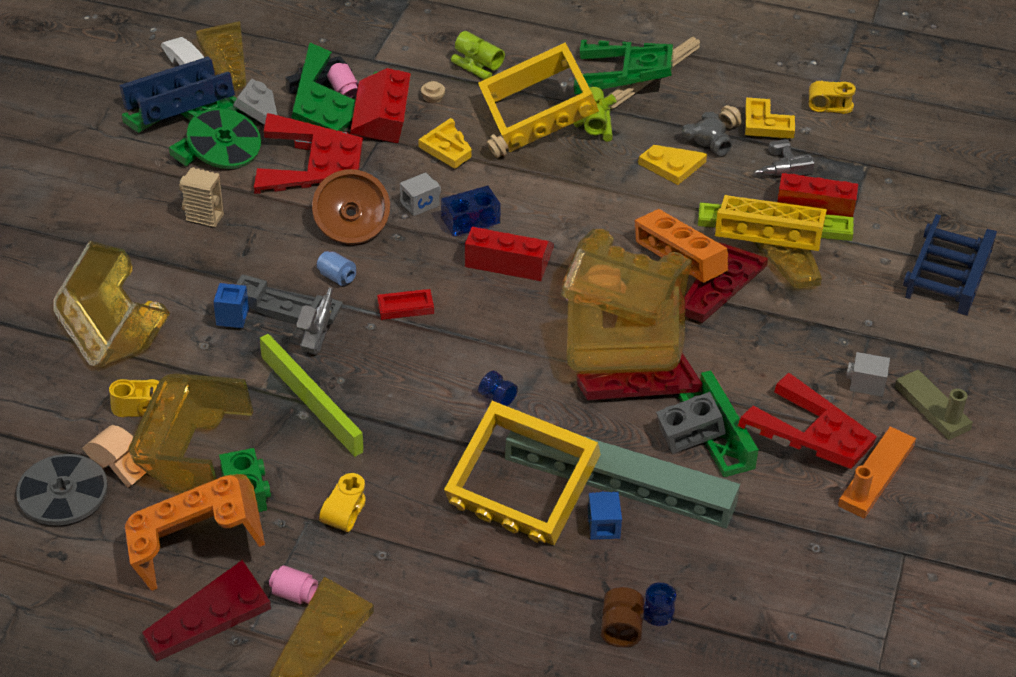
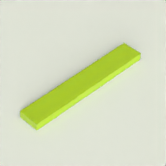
(834, 226)
(312, 395)

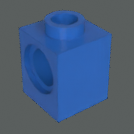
(231, 305)
(604, 515)

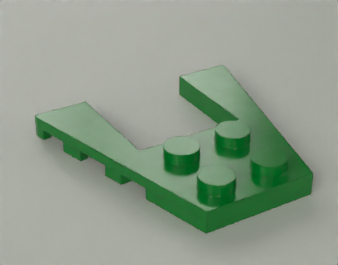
(640, 63)
(317, 103)
(181, 149)

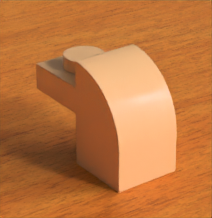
(112, 449)

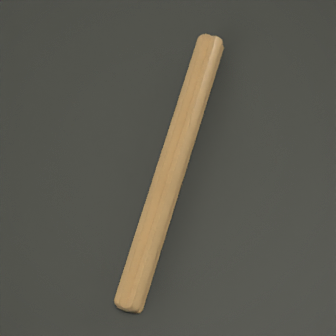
(680, 53)

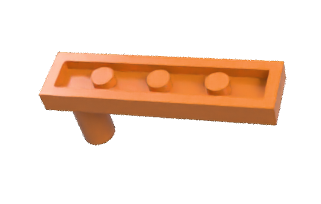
(876, 472)

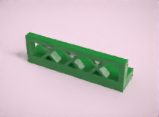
(737, 438)

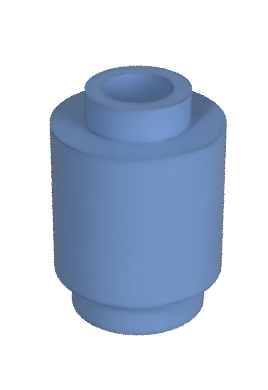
(336, 268)

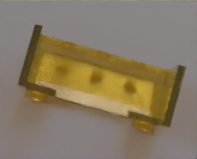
(170, 421)

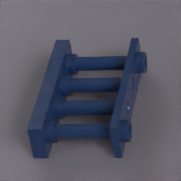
(176, 90)
(969, 278)

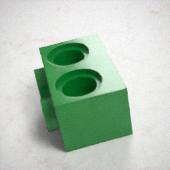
(246, 463)

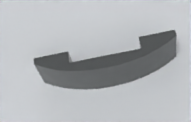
(280, 305)

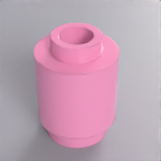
(343, 80)
(293, 585)

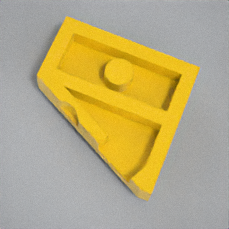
(446, 144)
(672, 162)

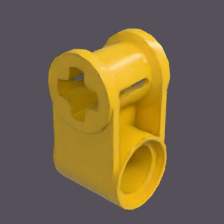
(830, 96)
(131, 396)
(344, 503)

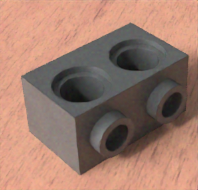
(690, 422)

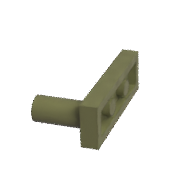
(942, 412)

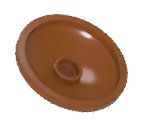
(356, 192)

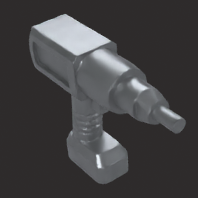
(789, 164)
(314, 323)

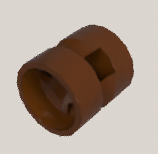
(622, 617)

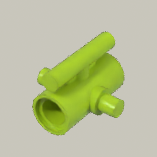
(477, 55)
(600, 121)

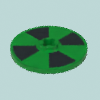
(206, 139)

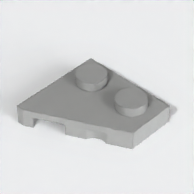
(256, 101)

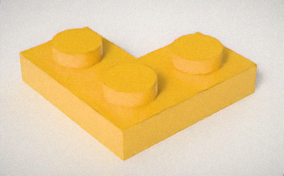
(762, 123)

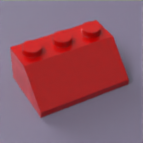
(381, 105)
(833, 195)
(507, 253)

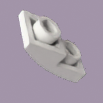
(181, 51)

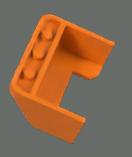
(226, 498)

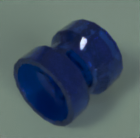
(498, 389)
(659, 604)

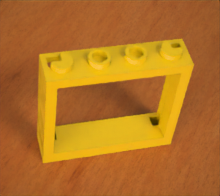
(527, 74)
(540, 431)

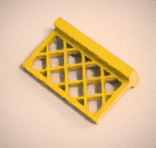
(764, 228)

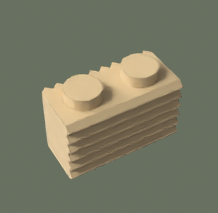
(202, 197)

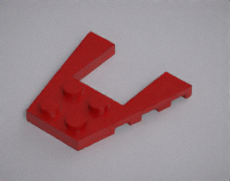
(329, 153)
(831, 435)

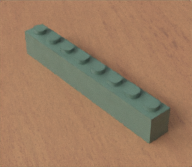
(637, 478)

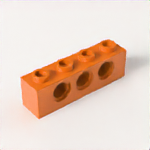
(666, 234)

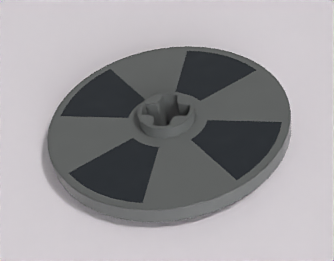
(41, 495)

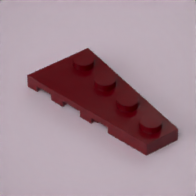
(708, 297)
(634, 384)
(213, 609)

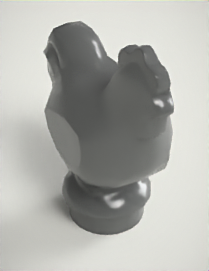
(709, 133)

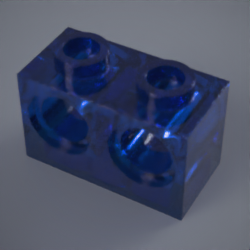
(470, 209)

